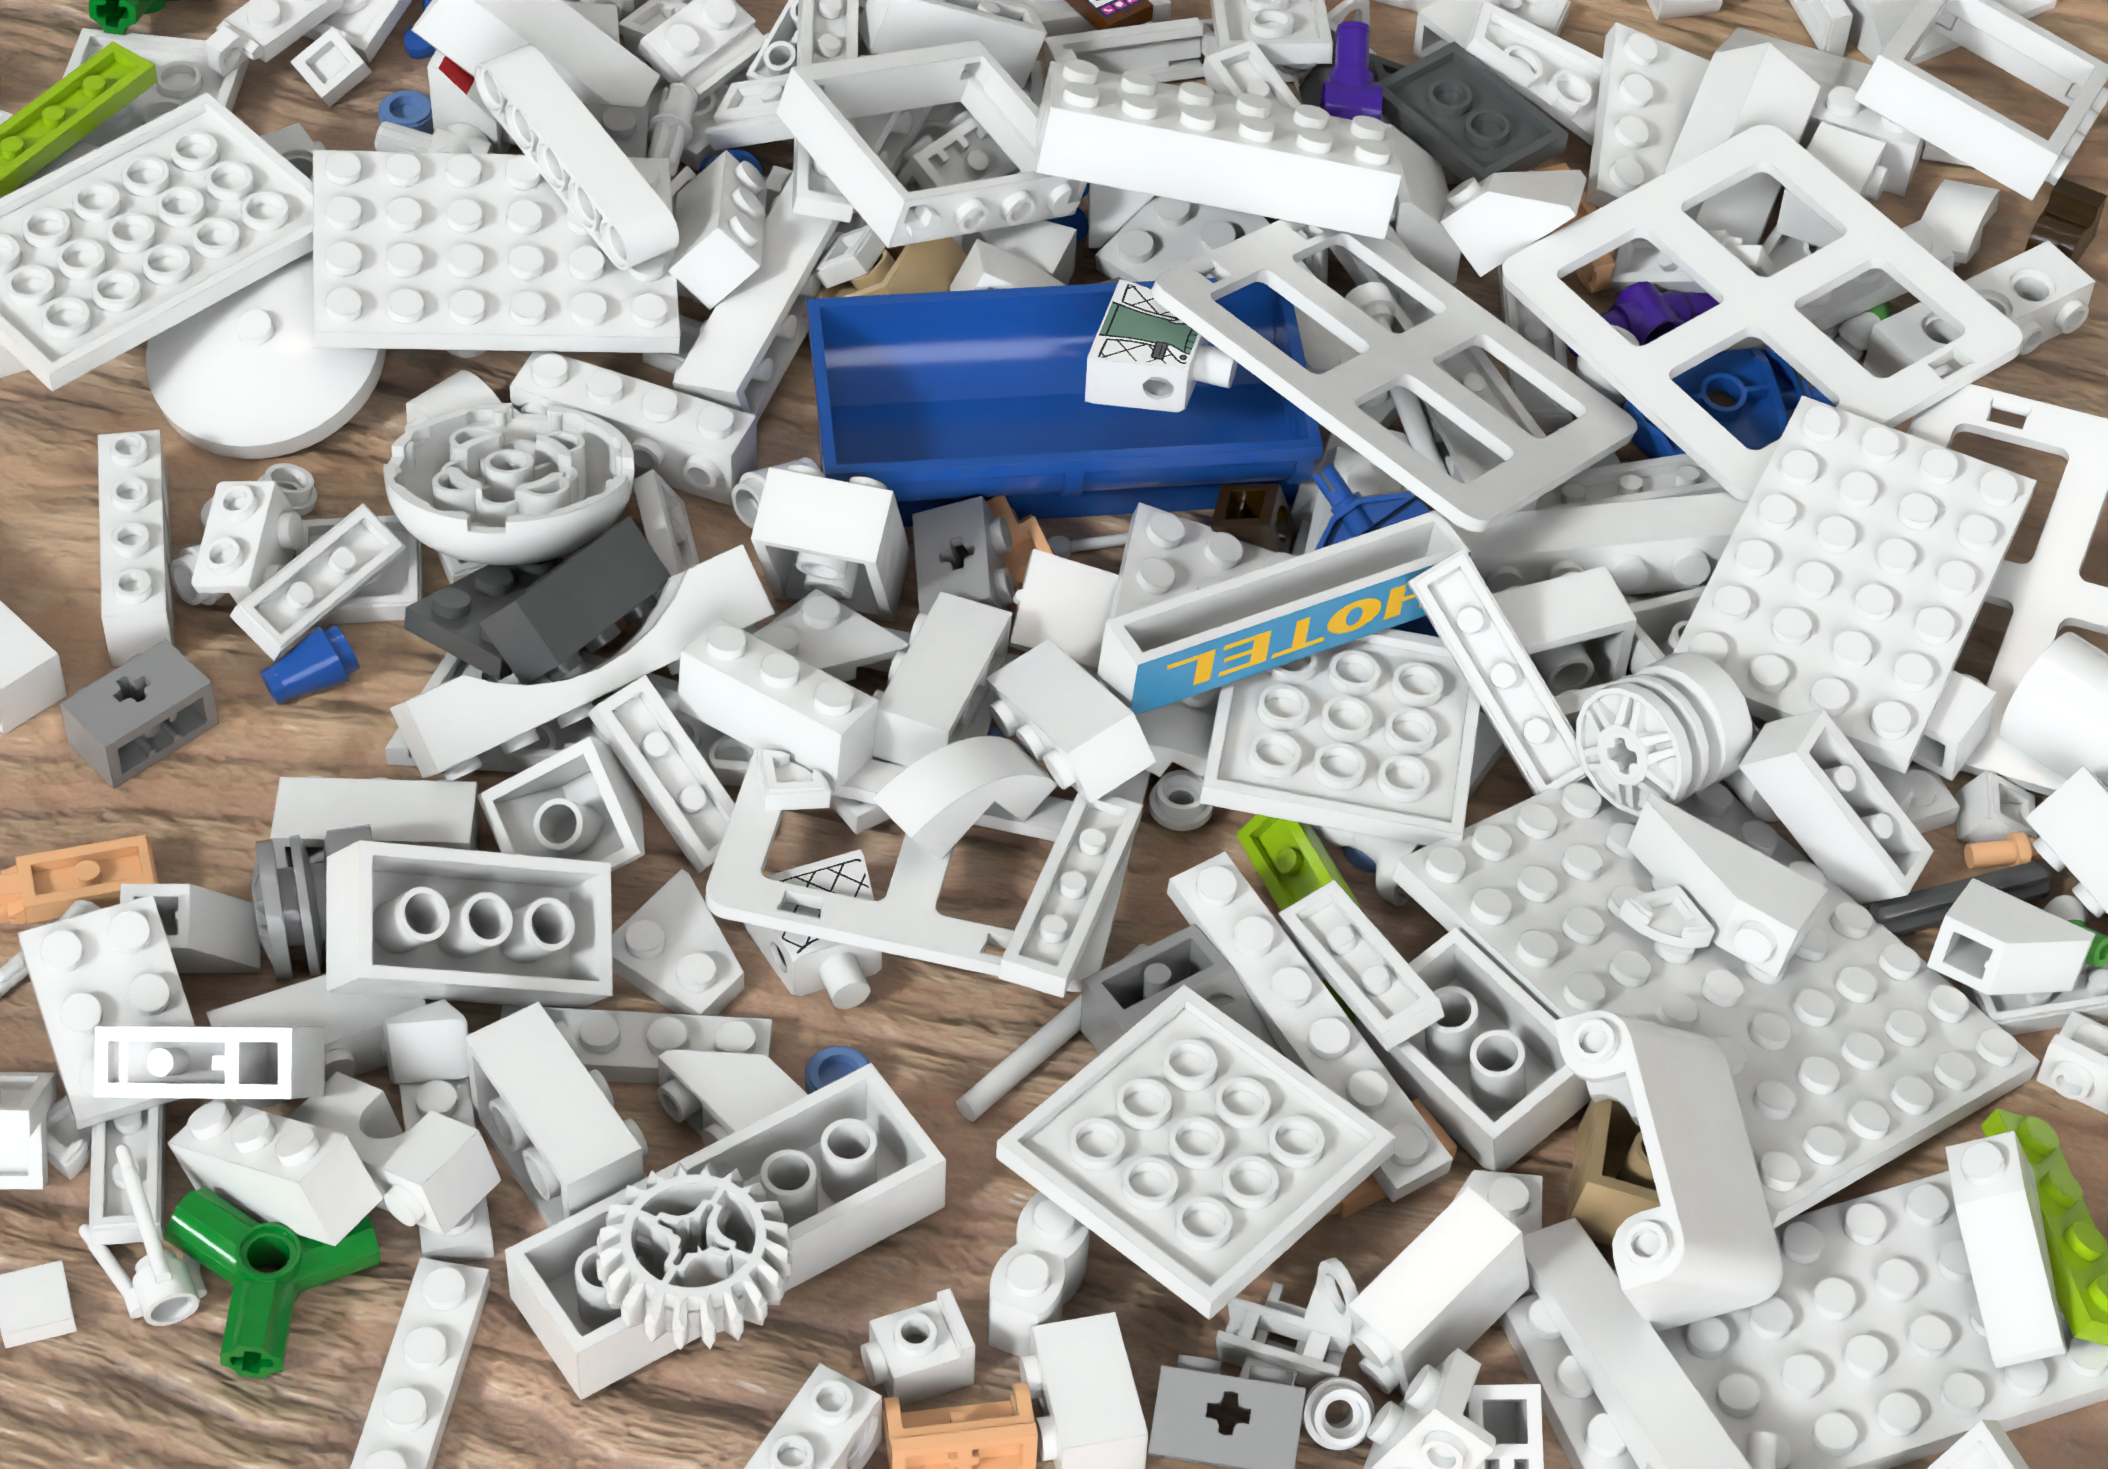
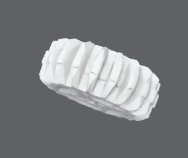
(706, 1278)

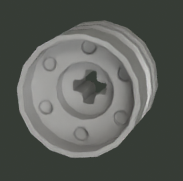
(293, 899)

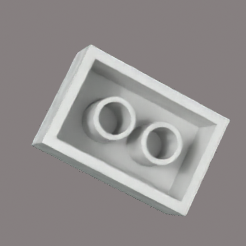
(832, 539)
(1488, 1065)
(550, 1114)

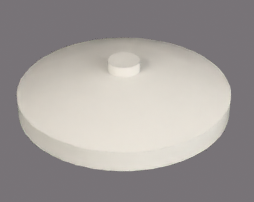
(248, 375)

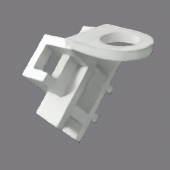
(1320, 1329)

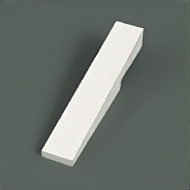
(1624, 1357)

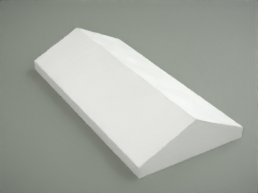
(578, 50)

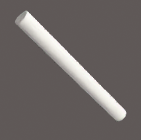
(1024, 1059)

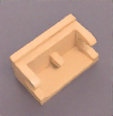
(963, 1436)

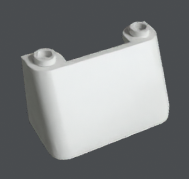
(1713, 1234)

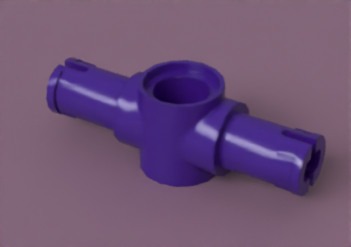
(1351, 83)
(1652, 314)

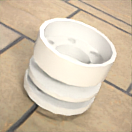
(1663, 732)

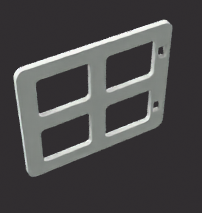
(1755, 303)
(1404, 360)
(2048, 588)
(907, 917)

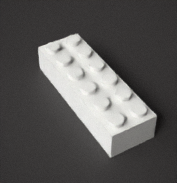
(1217, 149)
(837, 1161)

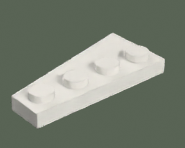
(1539, 66)

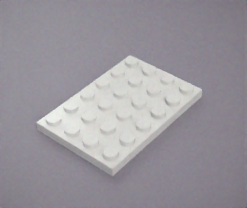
(144, 237)
(474, 260)
(1857, 577)

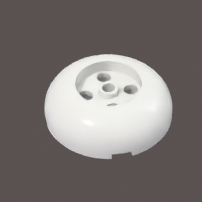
(512, 496)

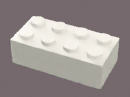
(468, 926)

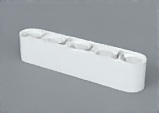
(576, 156)

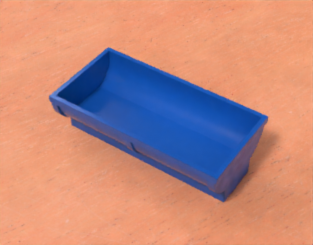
(990, 402)

